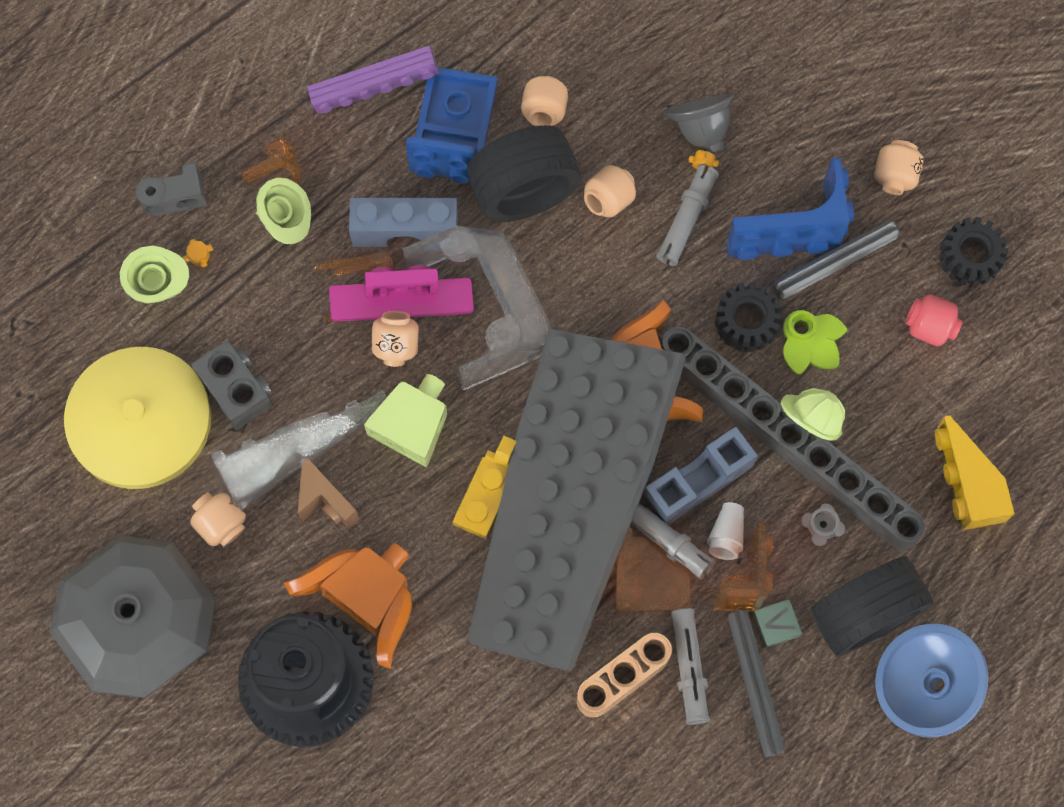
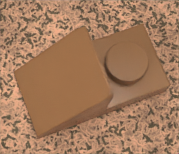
(316, 491)

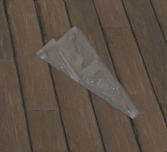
(277, 456)

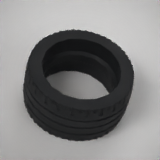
(524, 173)
(871, 606)

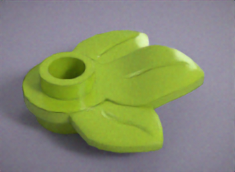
(815, 345)

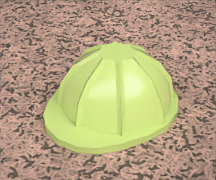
(284, 210)
(153, 274)
(816, 411)

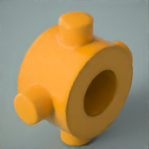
(704, 158)
(197, 253)

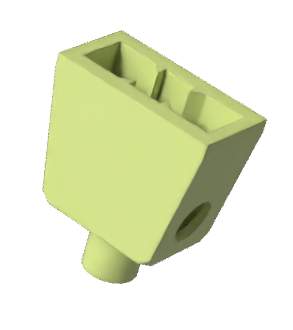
(410, 419)

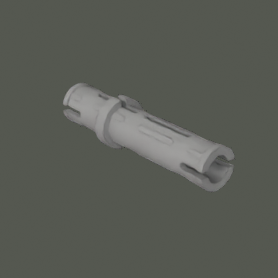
(693, 202)
(672, 542)
(690, 664)

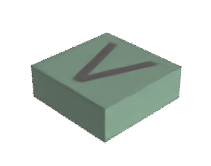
(777, 623)

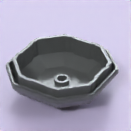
(153, 644)

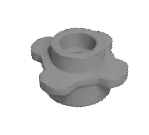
(826, 514)

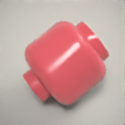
(933, 320)

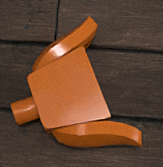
(643, 332)
(366, 590)

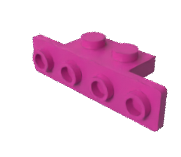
(409, 291)

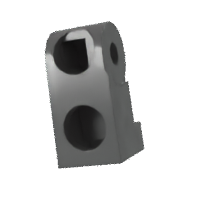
(172, 193)

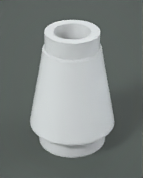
(727, 533)

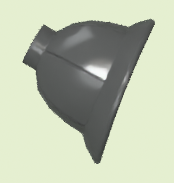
(703, 120)

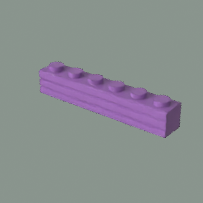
(373, 80)

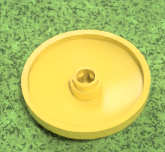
(137, 417)

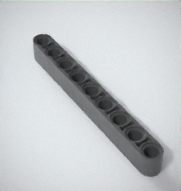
(795, 454)

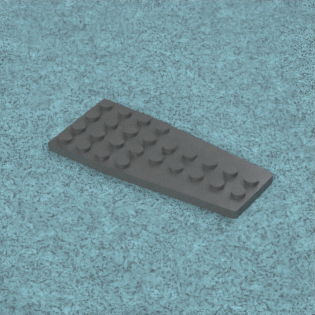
(571, 493)

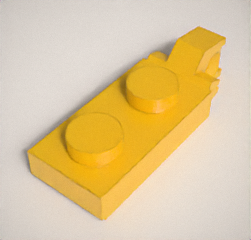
(485, 491)

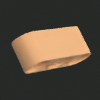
(634, 660)

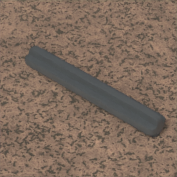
(836, 259)
(756, 683)

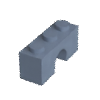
(380, 219)
(714, 469)

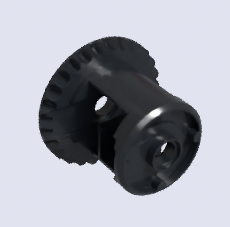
(305, 679)

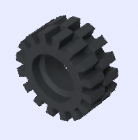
(981, 234)
(753, 297)

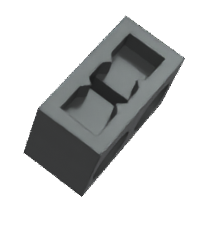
(227, 387)

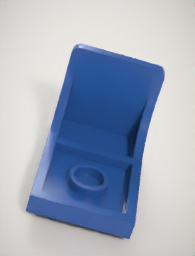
(451, 124)
(797, 231)

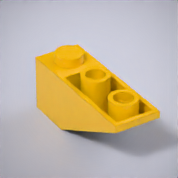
(977, 484)

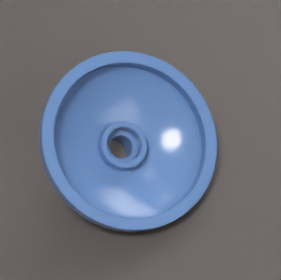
(914, 666)

